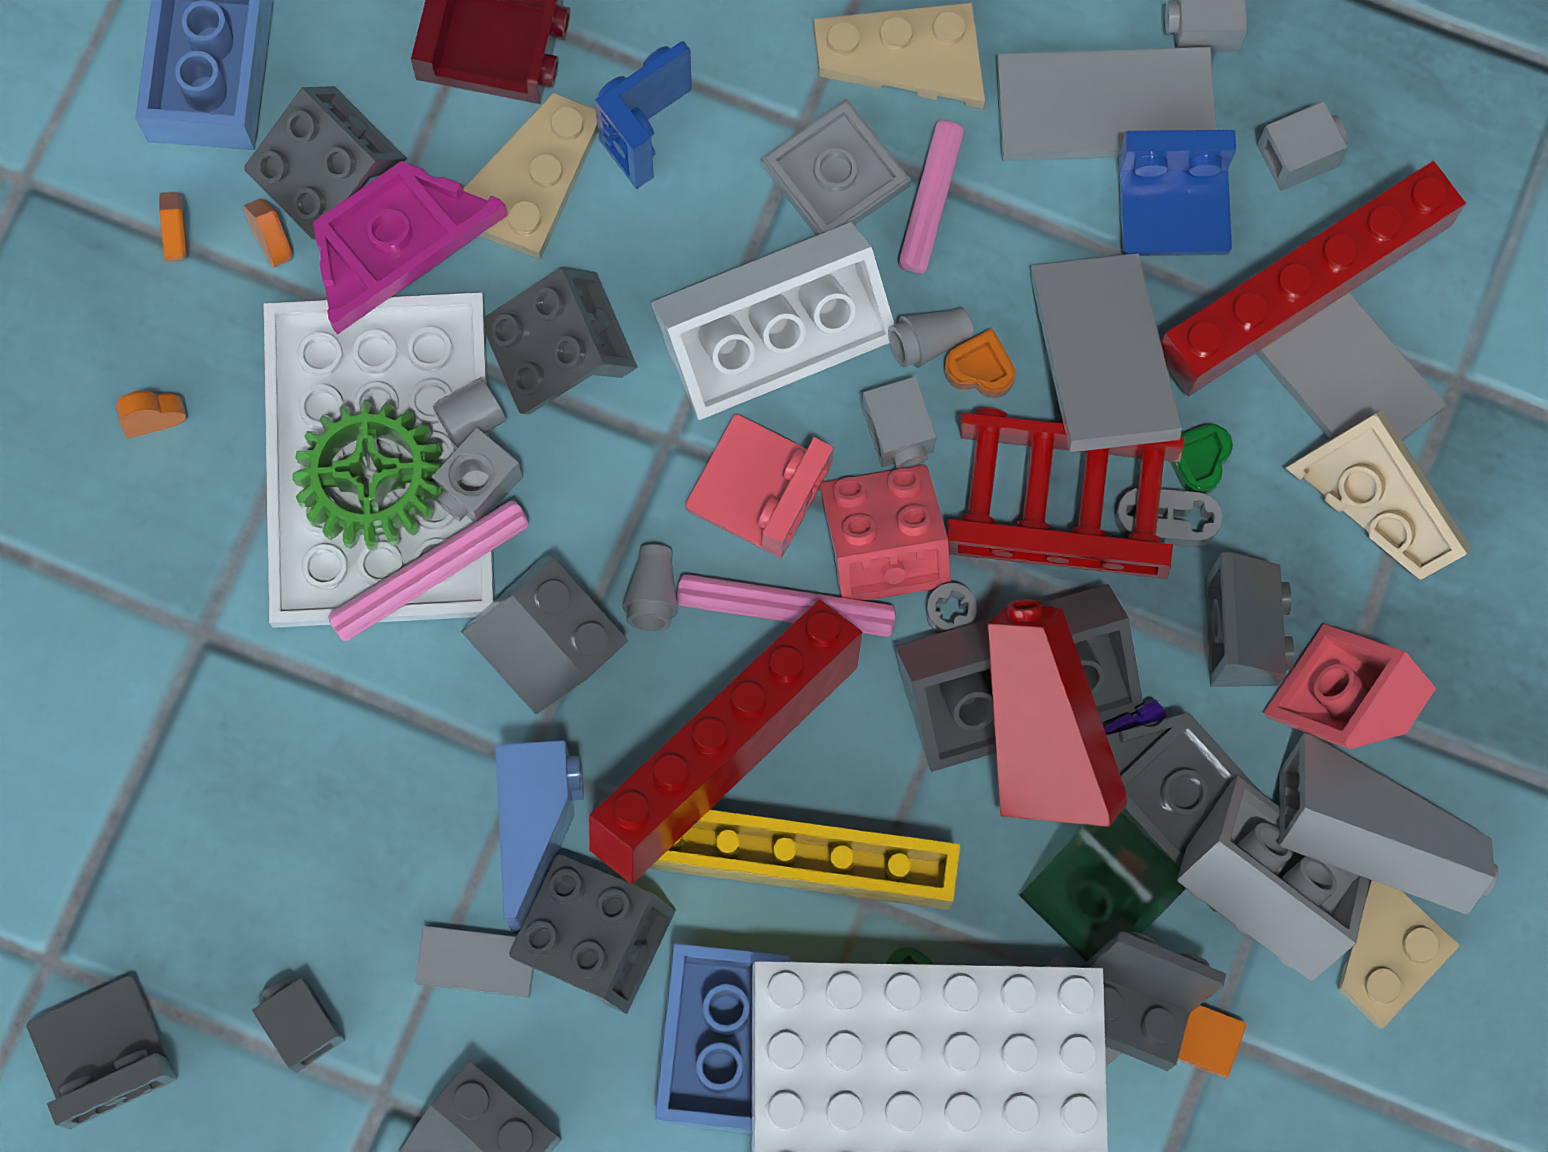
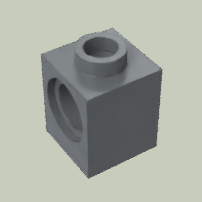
(297, 1023)

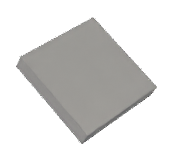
(835, 170)

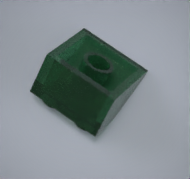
(1104, 886)

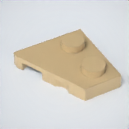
(1393, 954)

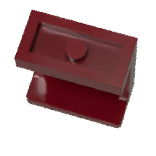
(491, 45)

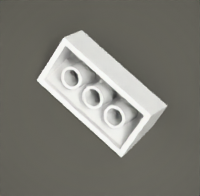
(775, 320)

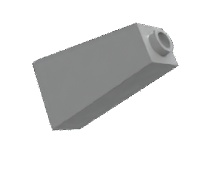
(1379, 829)

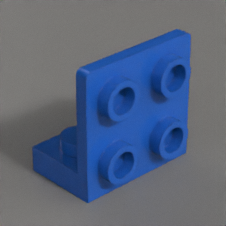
(630, 102)
(1176, 192)

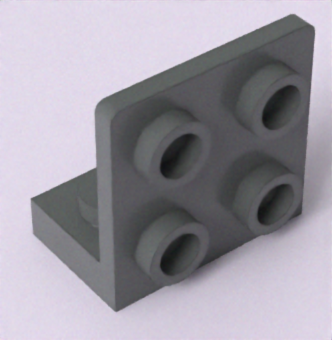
(319, 155)
(557, 338)
(592, 932)
(1150, 996)
(100, 1052)

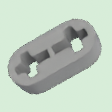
(1174, 504)

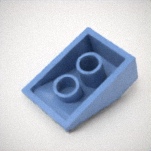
(535, 813)

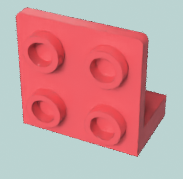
(760, 484)
(886, 533)

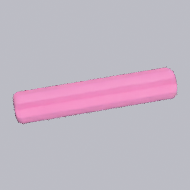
(931, 197)

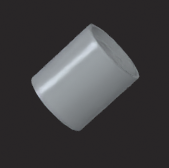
(469, 409)

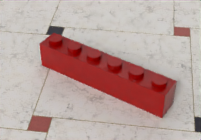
(1311, 278)
(724, 742)

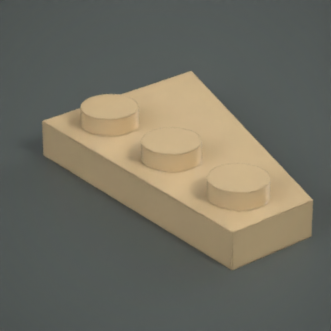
(905, 49)
(537, 173)
(1386, 493)

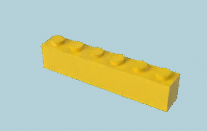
(817, 859)

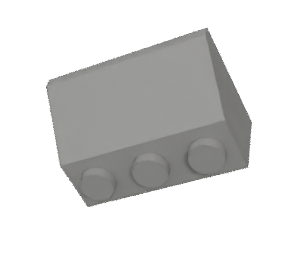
(1277, 896)

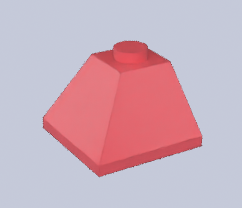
(1351, 690)

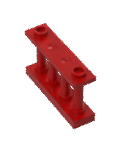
(1032, 539)

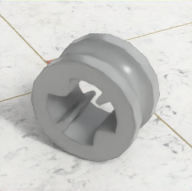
(941, 596)

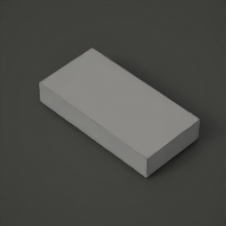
(471, 963)

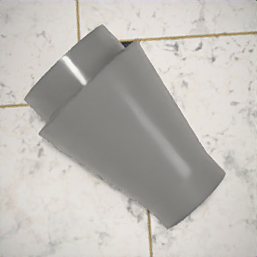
(925, 336)
(652, 594)

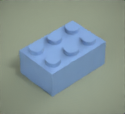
(204, 72)
(709, 1039)

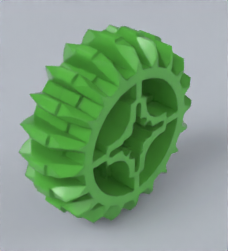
(348, 474)

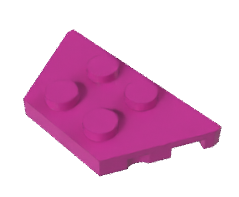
(393, 236)

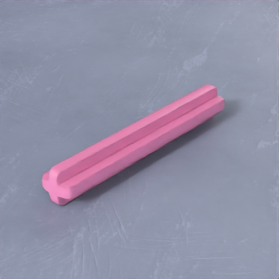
(428, 570)
(779, 603)

